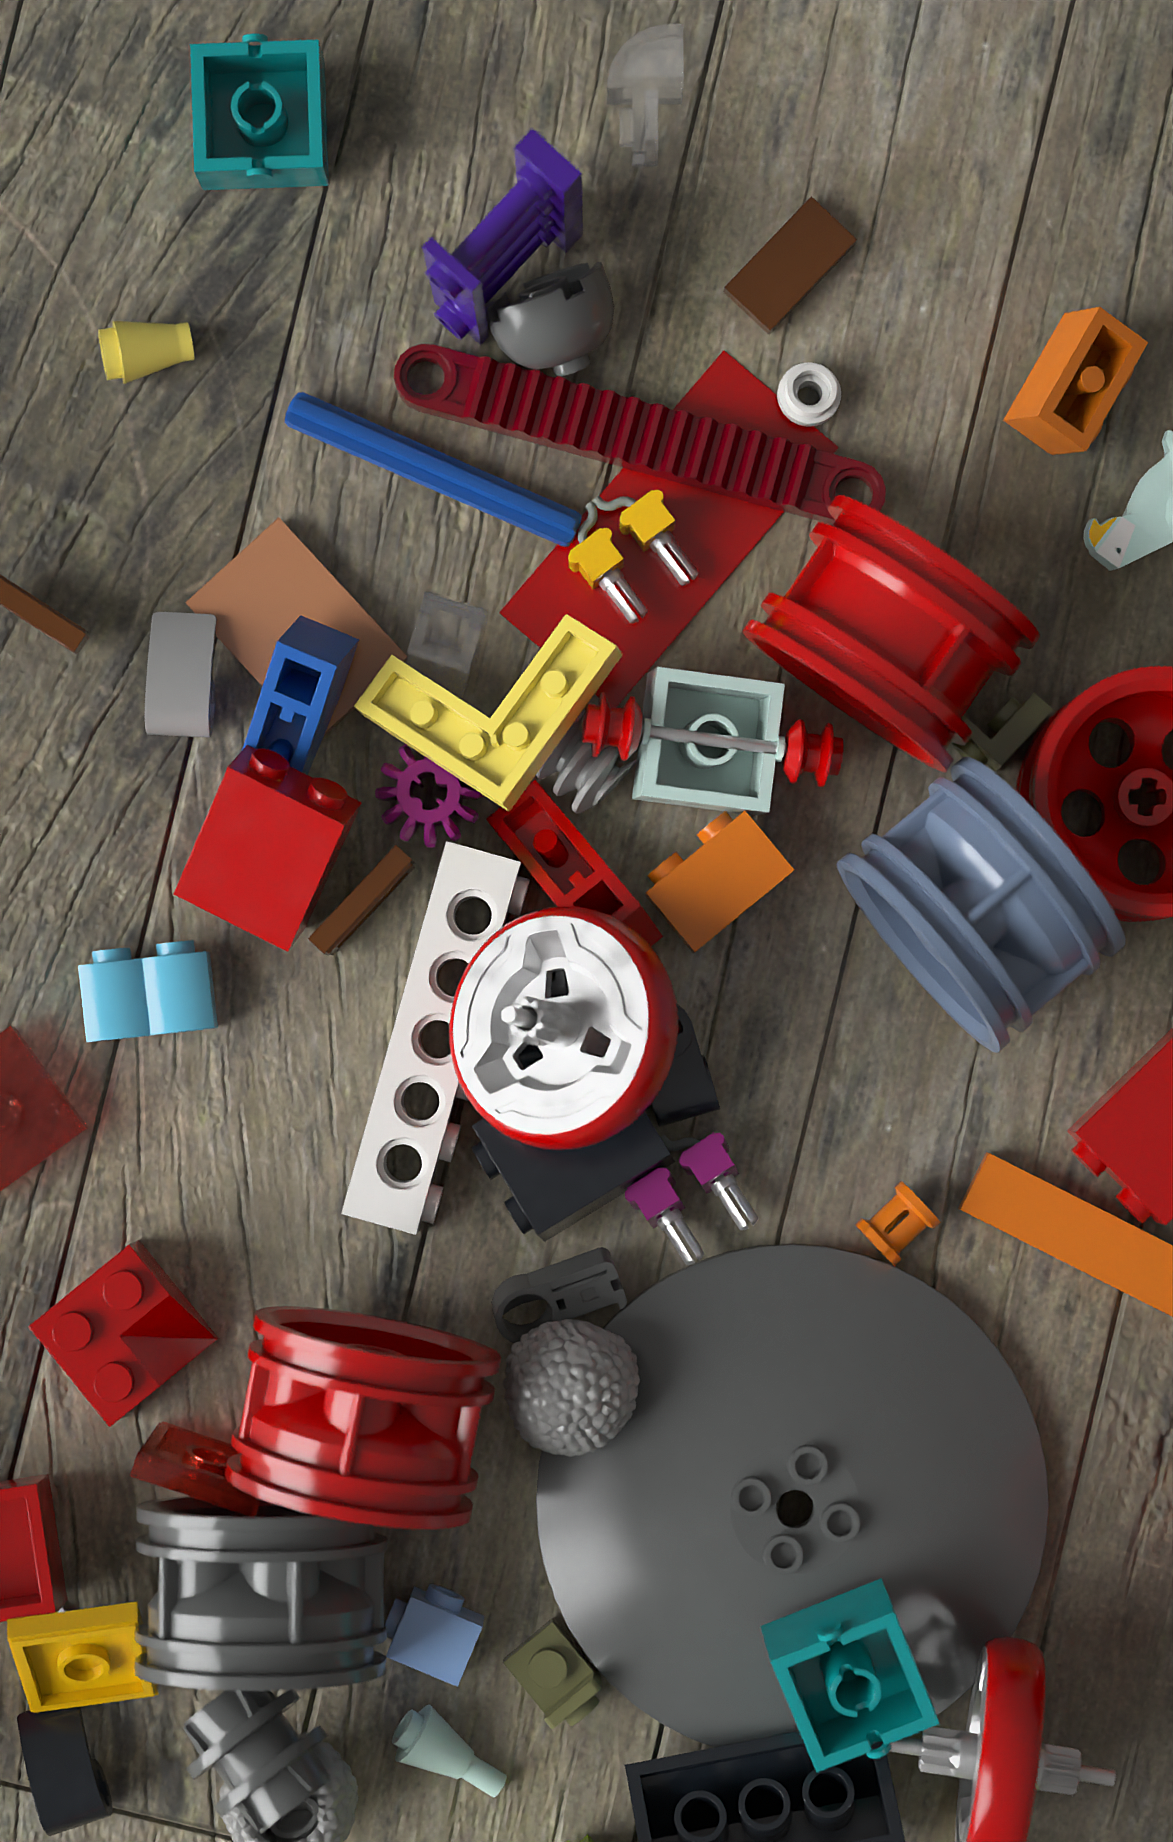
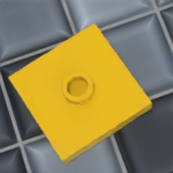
(79, 1657)

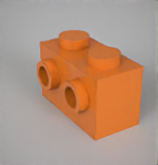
(1076, 381)
(717, 880)

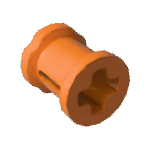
(905, 1232)

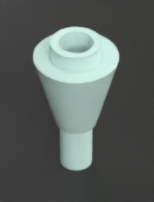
(433, 1745)

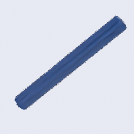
(433, 469)

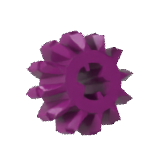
(415, 808)

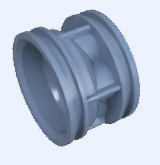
(982, 903)

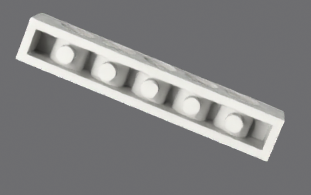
(372, 1190)

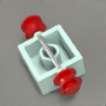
(710, 741)

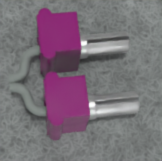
(714, 1171)

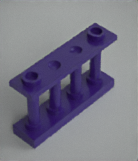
(535, 212)

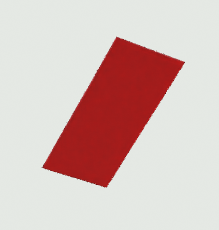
(708, 527)

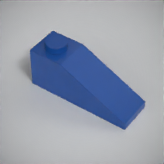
(301, 691)

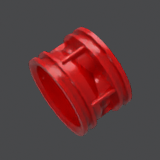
(1061, 763)
(361, 1418)

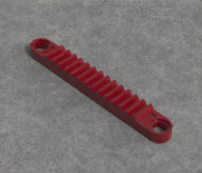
(634, 433)

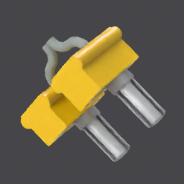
(649, 526)

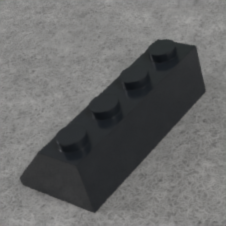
(763, 1794)

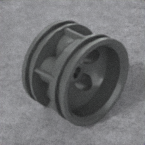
(260, 1598)

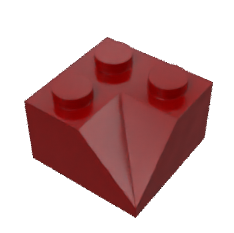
(123, 1332)

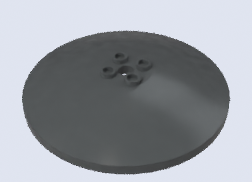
(772, 1381)

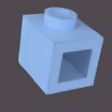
(433, 1632)

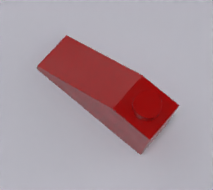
(565, 861)

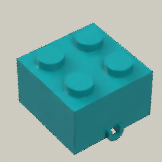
(259, 114)
(849, 1675)

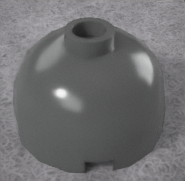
(555, 319)

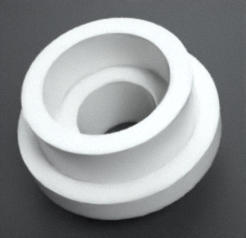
(815, 377)

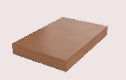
(269, 589)

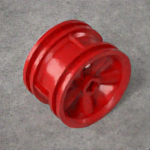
(892, 631)

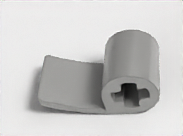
(179, 675)

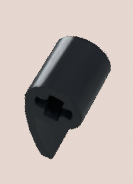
(63, 1778)

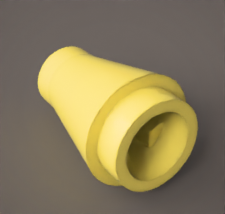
(143, 348)

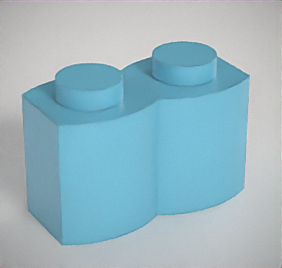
(147, 994)

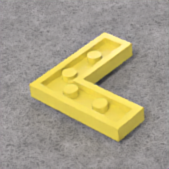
(509, 748)

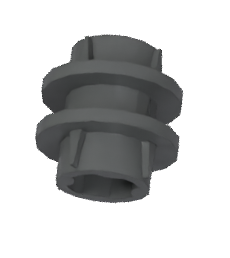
(256, 1754)

